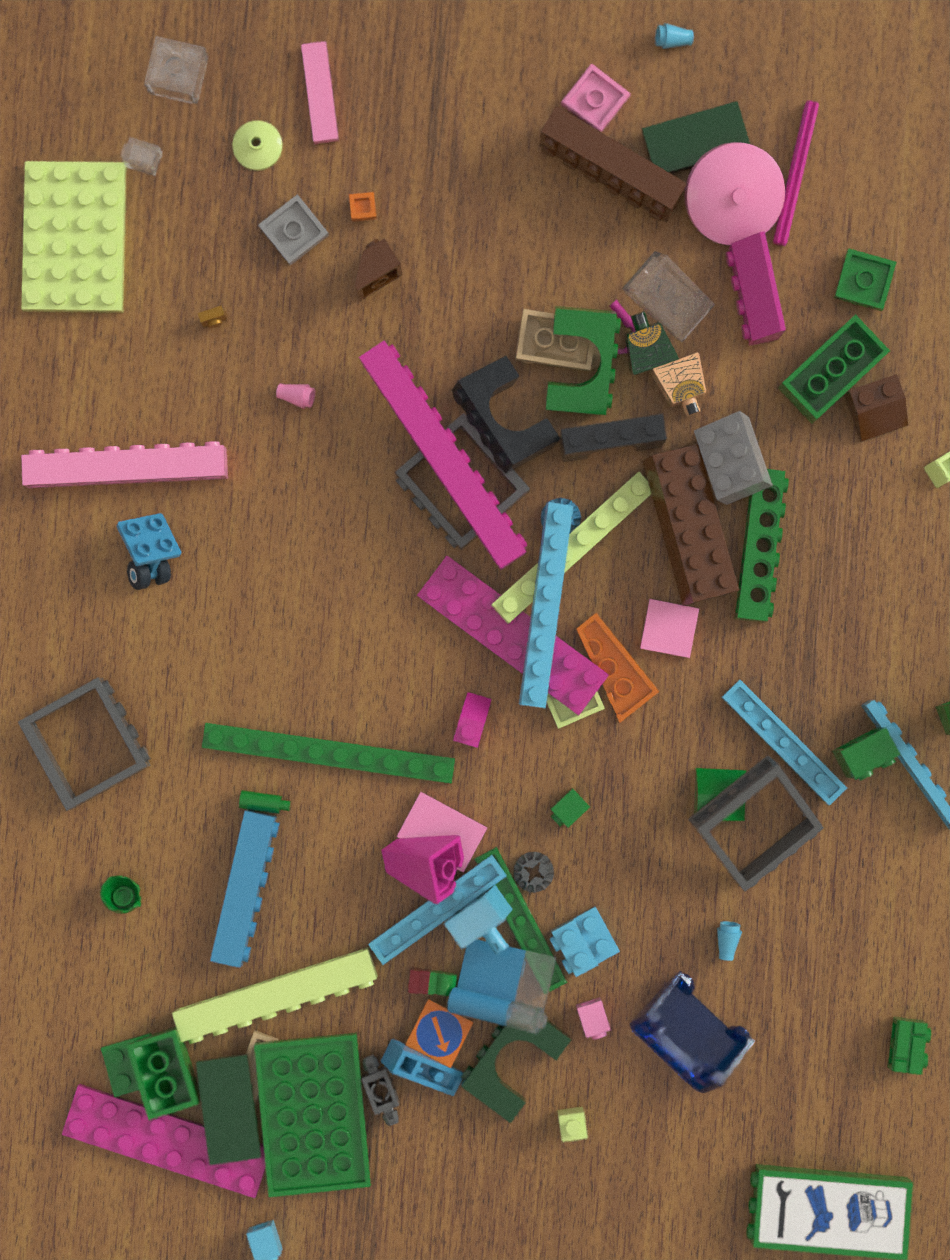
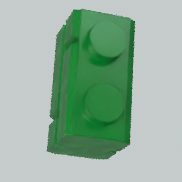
(908, 1045)

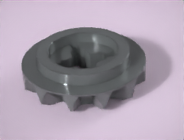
(522, 875)

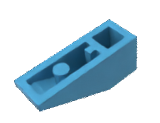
(421, 1069)

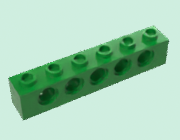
(745, 607)

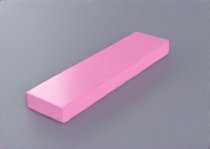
(319, 92)

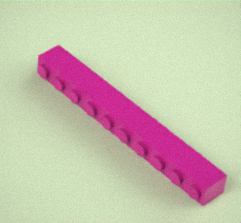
(442, 455)

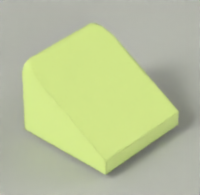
(939, 470)

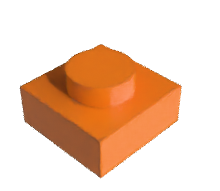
(362, 206)

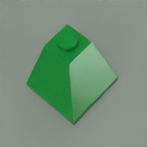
(711, 783)

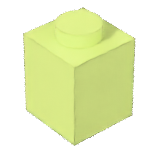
(572, 1124)

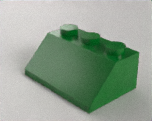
(163, 1073)

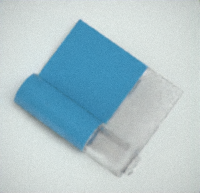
(503, 987)

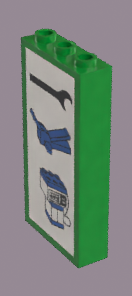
(830, 1212)

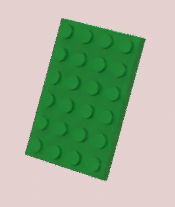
(312, 1114)

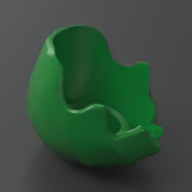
(120, 894)

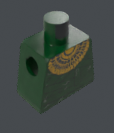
(648, 345)

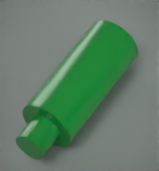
(263, 802)

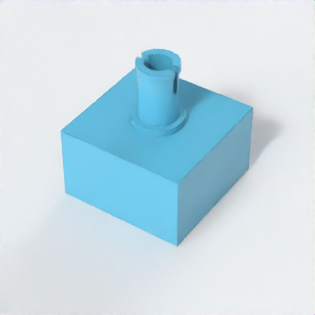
(480, 920)

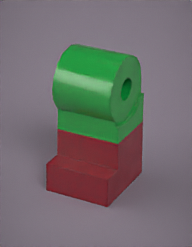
(431, 982)

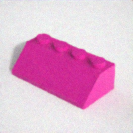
(756, 289)

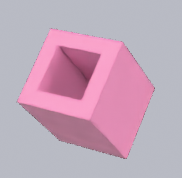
(593, 1018)

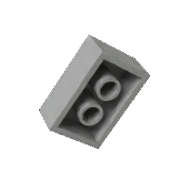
(733, 458)

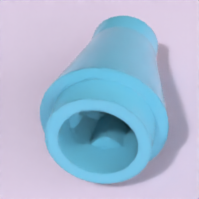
(672, 36)
(728, 939)

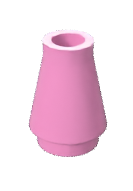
(297, 394)

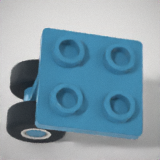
(149, 546)

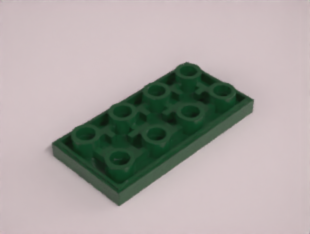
(684, 140)
(228, 1109)

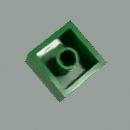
(866, 753)

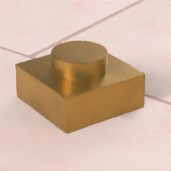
(213, 317)

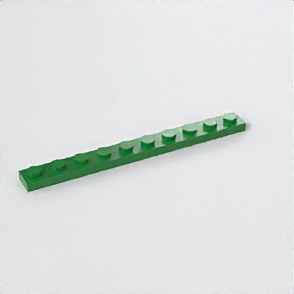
(328, 753)

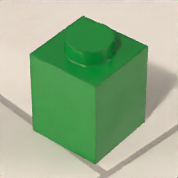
(569, 808)

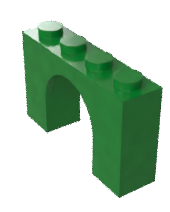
(593, 394)

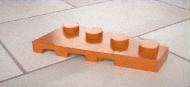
(627, 683)

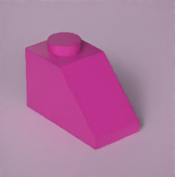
(472, 719)

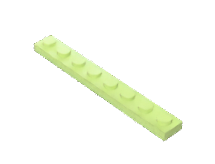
(580, 542)

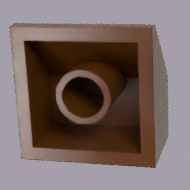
(376, 268)
(877, 407)

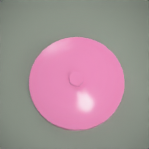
(734, 192)

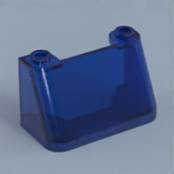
(690, 1035)

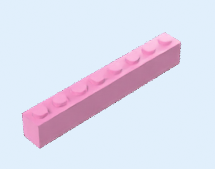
(124, 466)

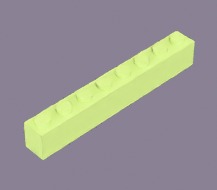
(275, 995)

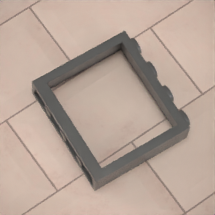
(436, 517)
(50, 764)
(733, 798)

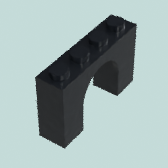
(640, 432)
(507, 446)

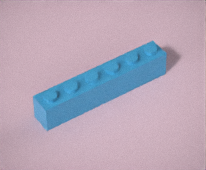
(244, 888)

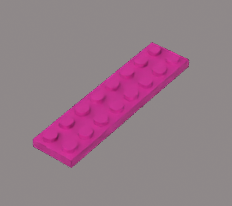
(468, 605)
(162, 1141)

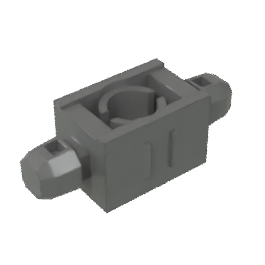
(387, 1106)

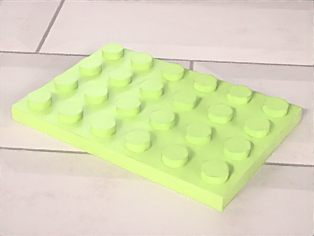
(73, 236)

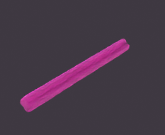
(796, 173)

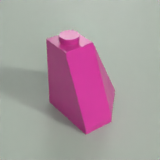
(425, 864)

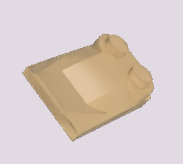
(540, 346)

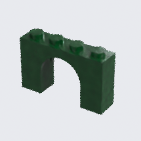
(483, 1079)

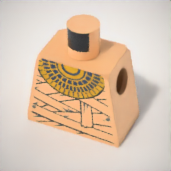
(681, 382)

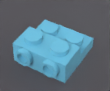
(584, 942)

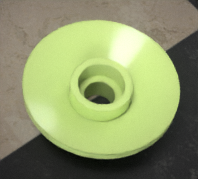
(259, 156)

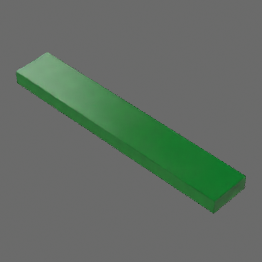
(521, 920)

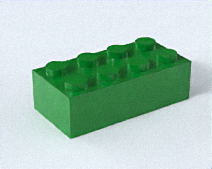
(833, 369)

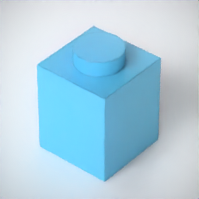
(264, 1241)

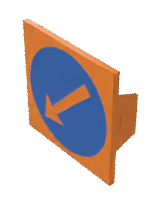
(439, 1033)

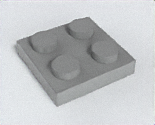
(293, 229)

